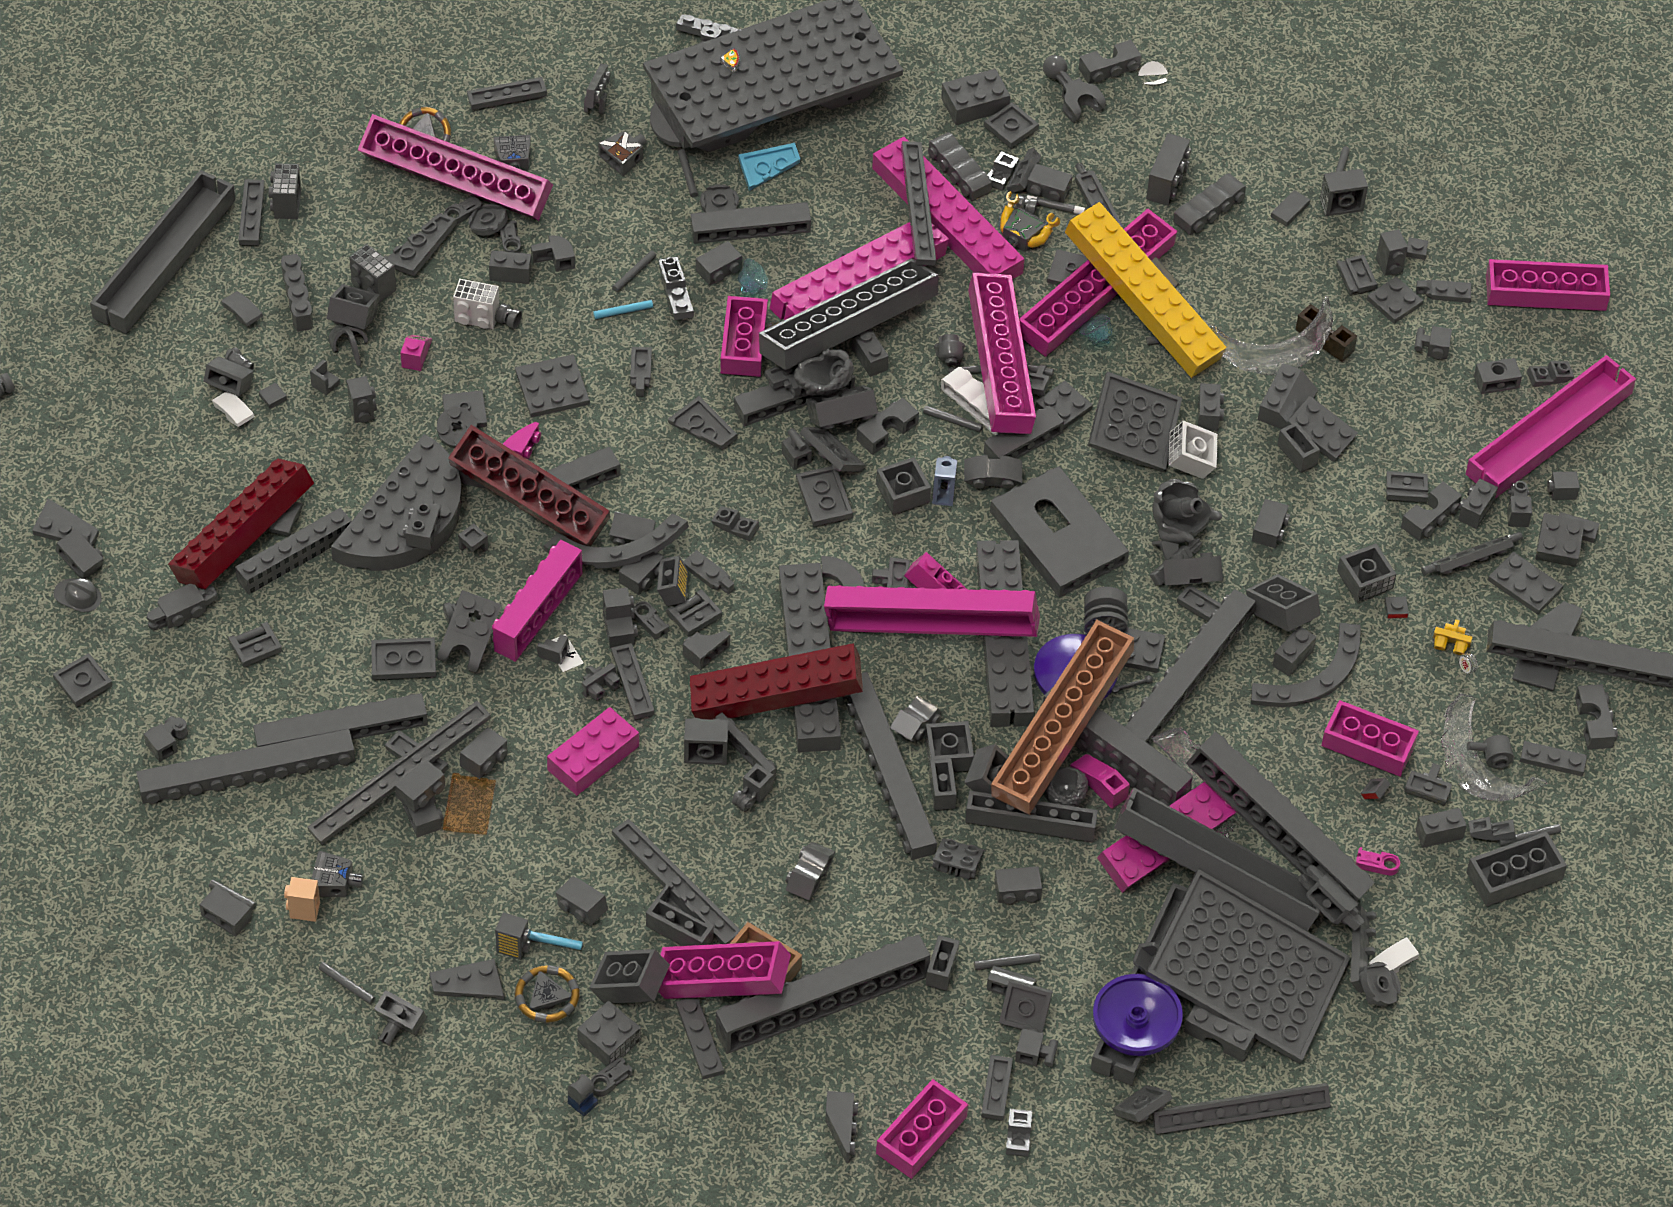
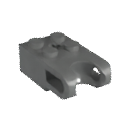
(469, 635)

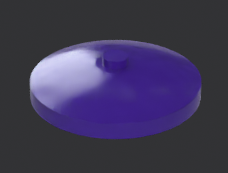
(1054, 658)
(1137, 1015)

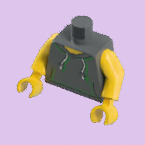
(1023, 228)

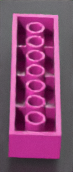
(1130, 861)

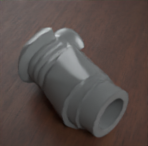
(235, 356)

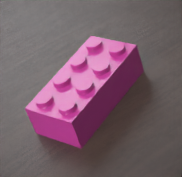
(740, 344)
(1370, 738)
(593, 751)
(922, 1128)

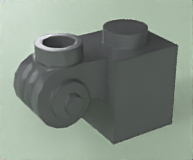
(1519, 506)
(161, 738)
(756, 786)

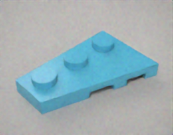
(767, 163)

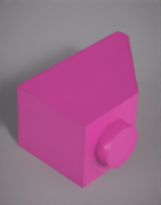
(414, 352)

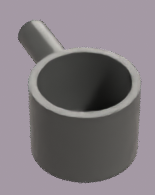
(1496, 750)

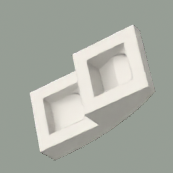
(234, 408)
(1397, 955)

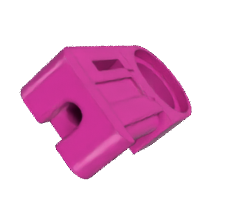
(1375, 862)

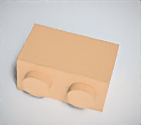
(302, 899)

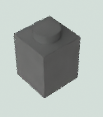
(1563, 485)

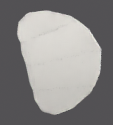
(1153, 68)

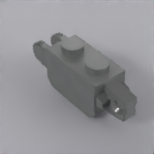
(180, 606)
(1331, 898)

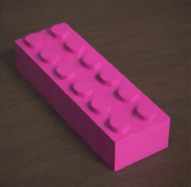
(1547, 285)
(537, 600)
(724, 970)

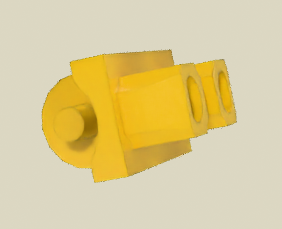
(1452, 634)

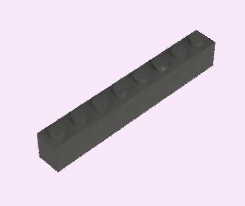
(361, 720)

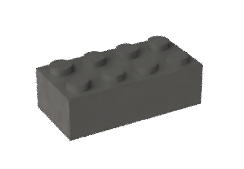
(1516, 868)

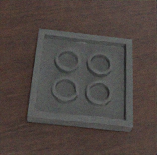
(552, 386)

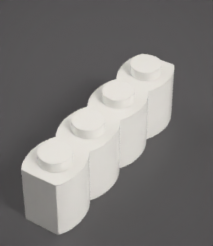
(968, 394)

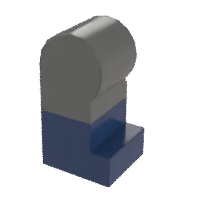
(581, 1095)

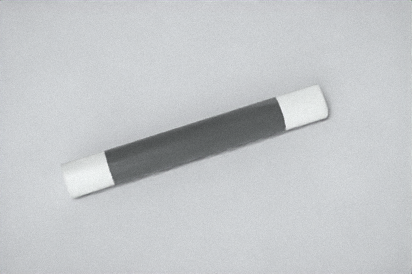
(1058, 205)

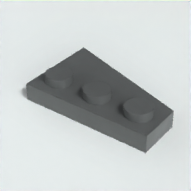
(704, 423)
(58, 522)
(473, 979)

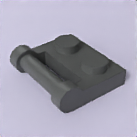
(698, 616)
(257, 648)

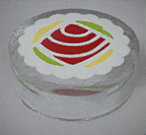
(1468, 663)

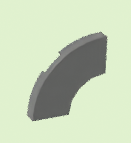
(840, 571)

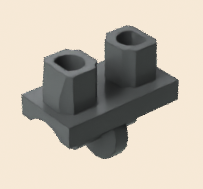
(597, 679)

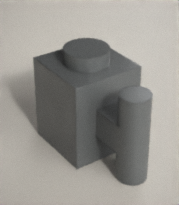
(1437, 343)
(796, 450)
(1031, 1048)

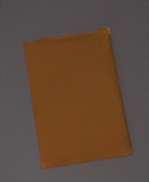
(469, 804)

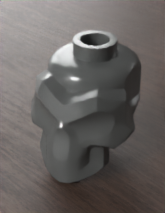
(949, 349)

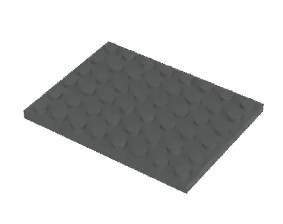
(1248, 965)

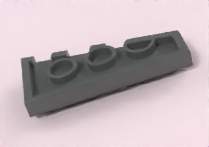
(420, 246)

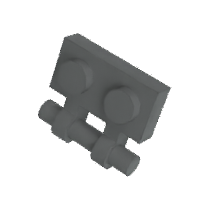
(1039, 378)

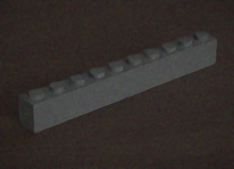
(1580, 653)
(1191, 666)
(245, 766)
(891, 771)

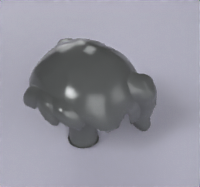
(1181, 511)

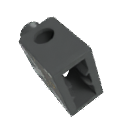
(622, 151)

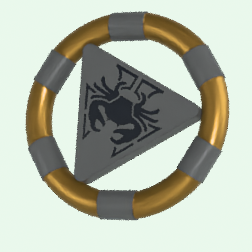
(425, 124)
(547, 993)

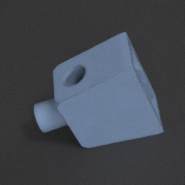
(944, 472)

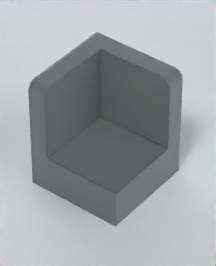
(323, 379)
(473, 538)
(553, 650)
(1144, 955)

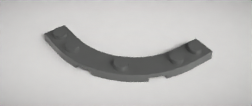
(631, 552)
(1321, 684)

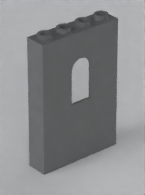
(1071, 554)

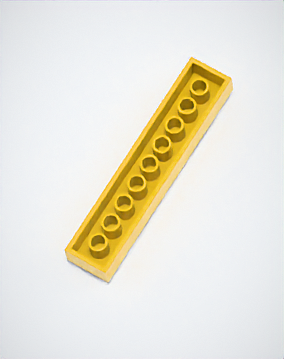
(1145, 289)

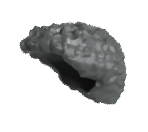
(825, 373)

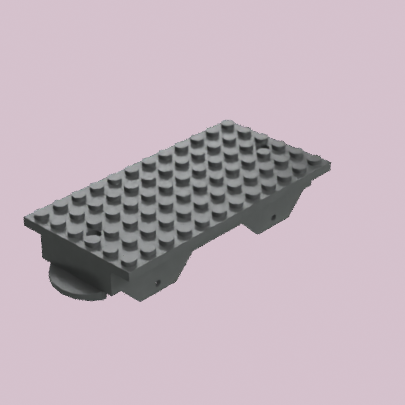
(786, 65)

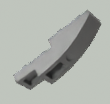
(675, 288)

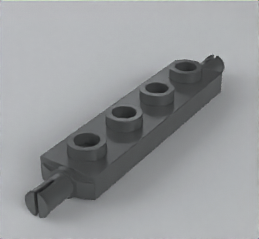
(1093, 191)
(1479, 553)

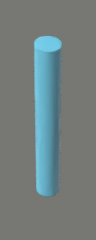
(623, 309)
(555, 940)

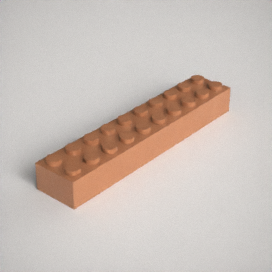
(1062, 717)

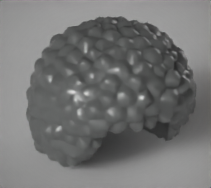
(1067, 787)

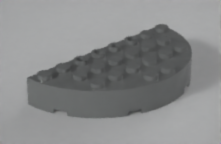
(376, 533)

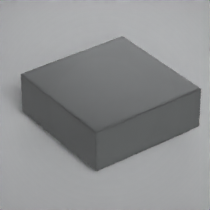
(272, 395)

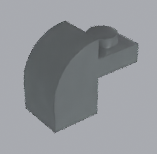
(556, 249)

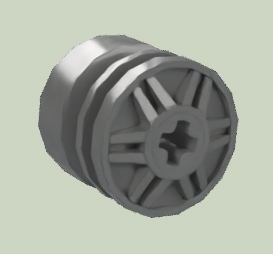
(1107, 606)

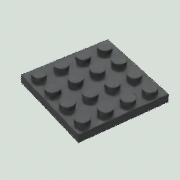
(1134, 421)

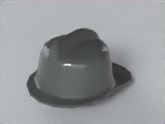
(78, 594)

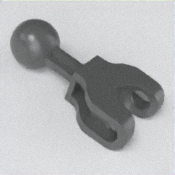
(1074, 92)

